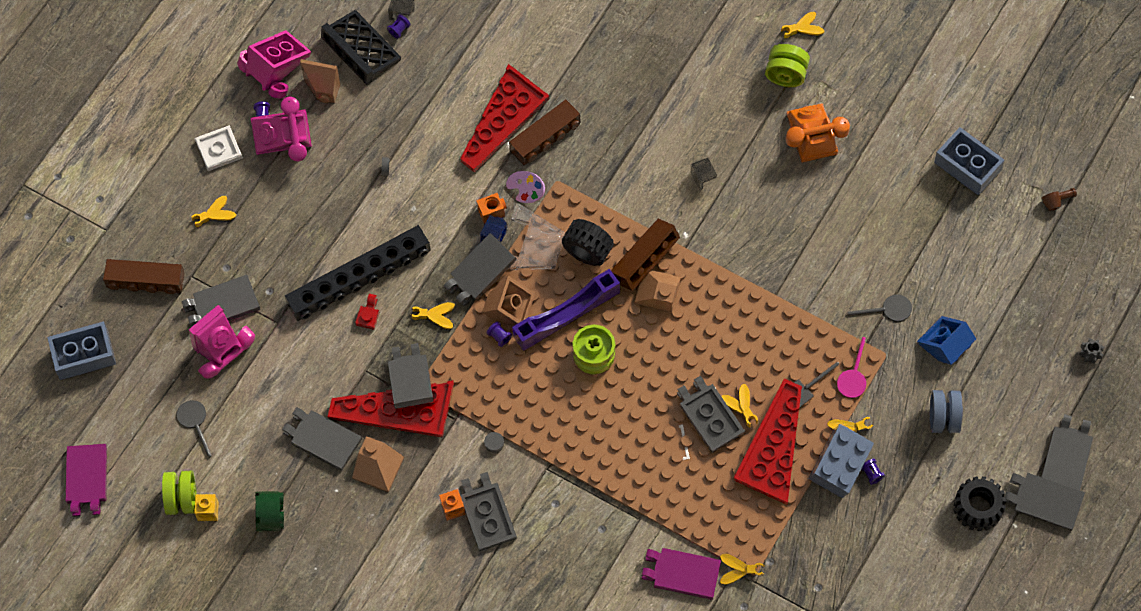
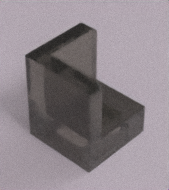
(401, 7)
(702, 172)

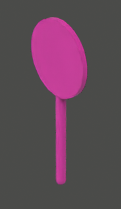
(852, 382)

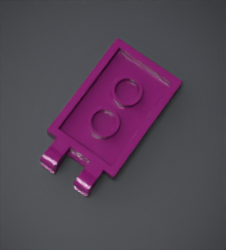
(86, 477)
(682, 572)

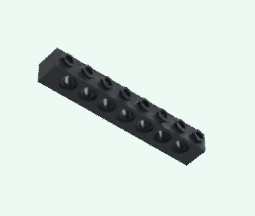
(363, 264)

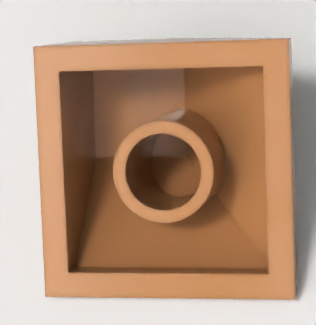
(321, 79)
(658, 291)
(509, 302)
(377, 464)

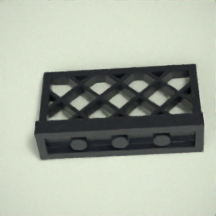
(347, 53)

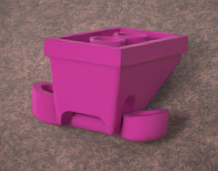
(272, 61)
(283, 131)
(217, 341)

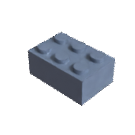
(969, 161)
(81, 350)
(841, 460)

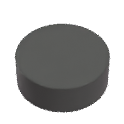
(385, 166)
(494, 442)

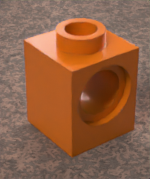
(492, 200)
(452, 504)

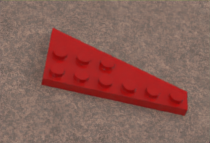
(505, 114)
(379, 411)
(771, 453)

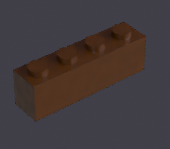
(545, 132)
(645, 254)
(143, 276)

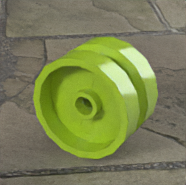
(787, 65)
(594, 349)
(179, 492)

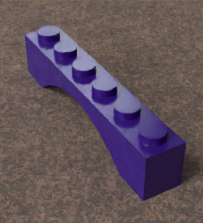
(541, 326)

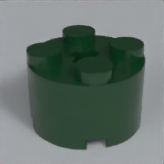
(267, 510)

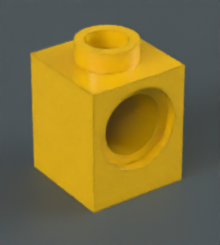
(206, 507)

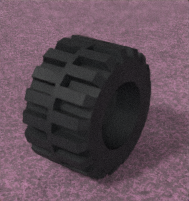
(587, 242)
(984, 489)

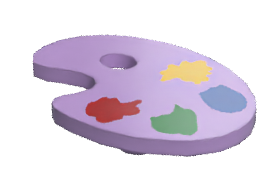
(530, 189)

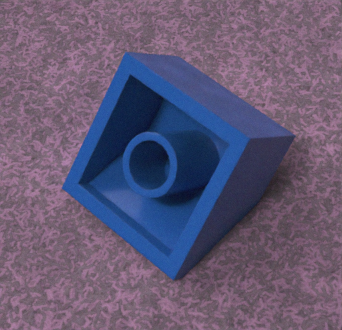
(947, 339)

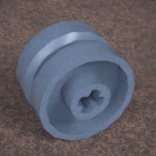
(945, 410)

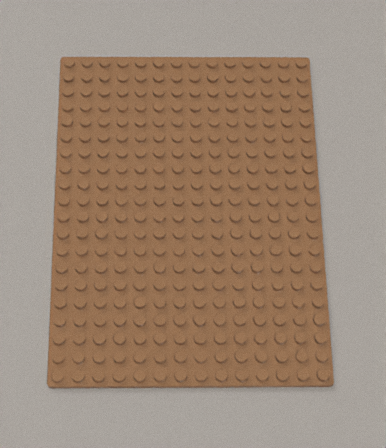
(624, 423)

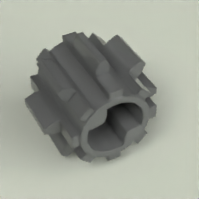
(1091, 345)

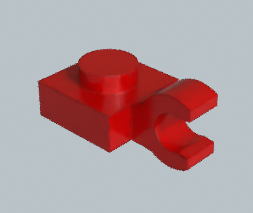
(368, 315)

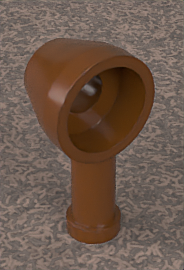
(1053, 200)

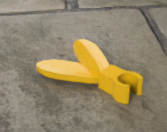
(803, 26)
(215, 212)
(435, 314)
(743, 405)
(853, 426)
(740, 569)

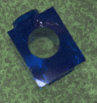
(495, 226)

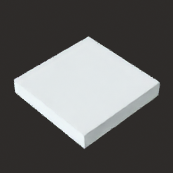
(218, 148)

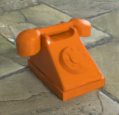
(814, 133)

